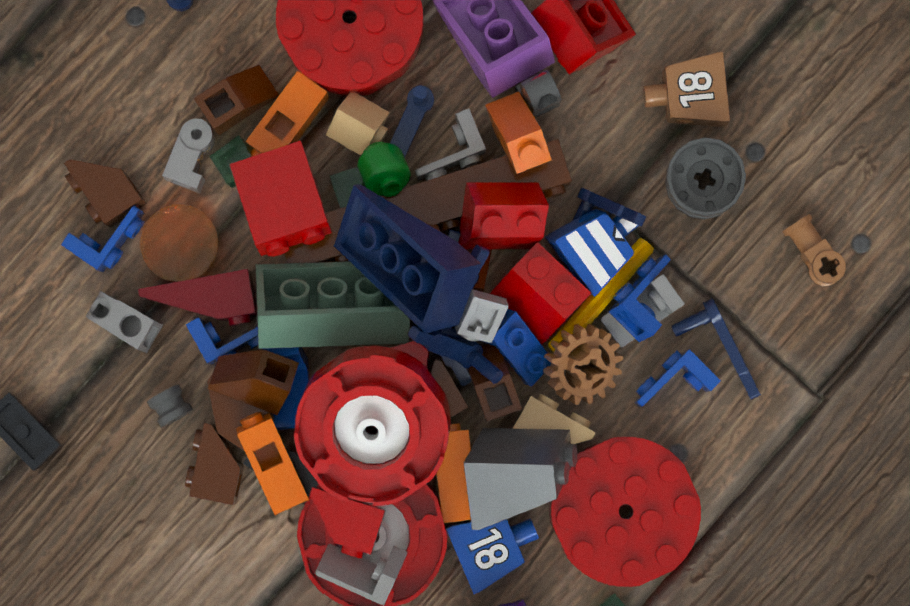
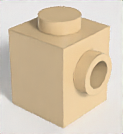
(358, 123)

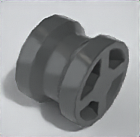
(169, 405)

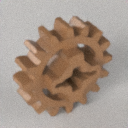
(580, 350)

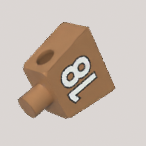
(692, 92)

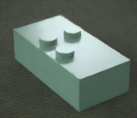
(323, 307)

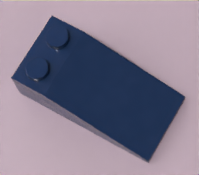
(407, 260)

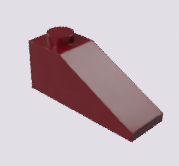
(216, 296)

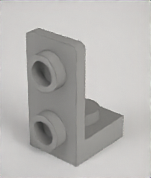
(465, 133)
(658, 296)
(482, 316)
(361, 575)

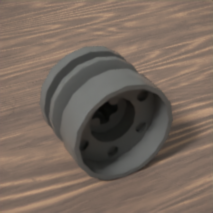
(725, 171)

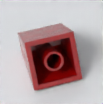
(281, 199)

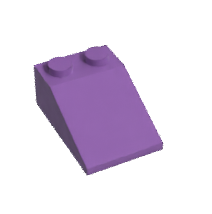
(497, 40)

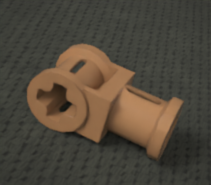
(815, 249)

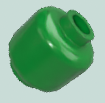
(384, 169)

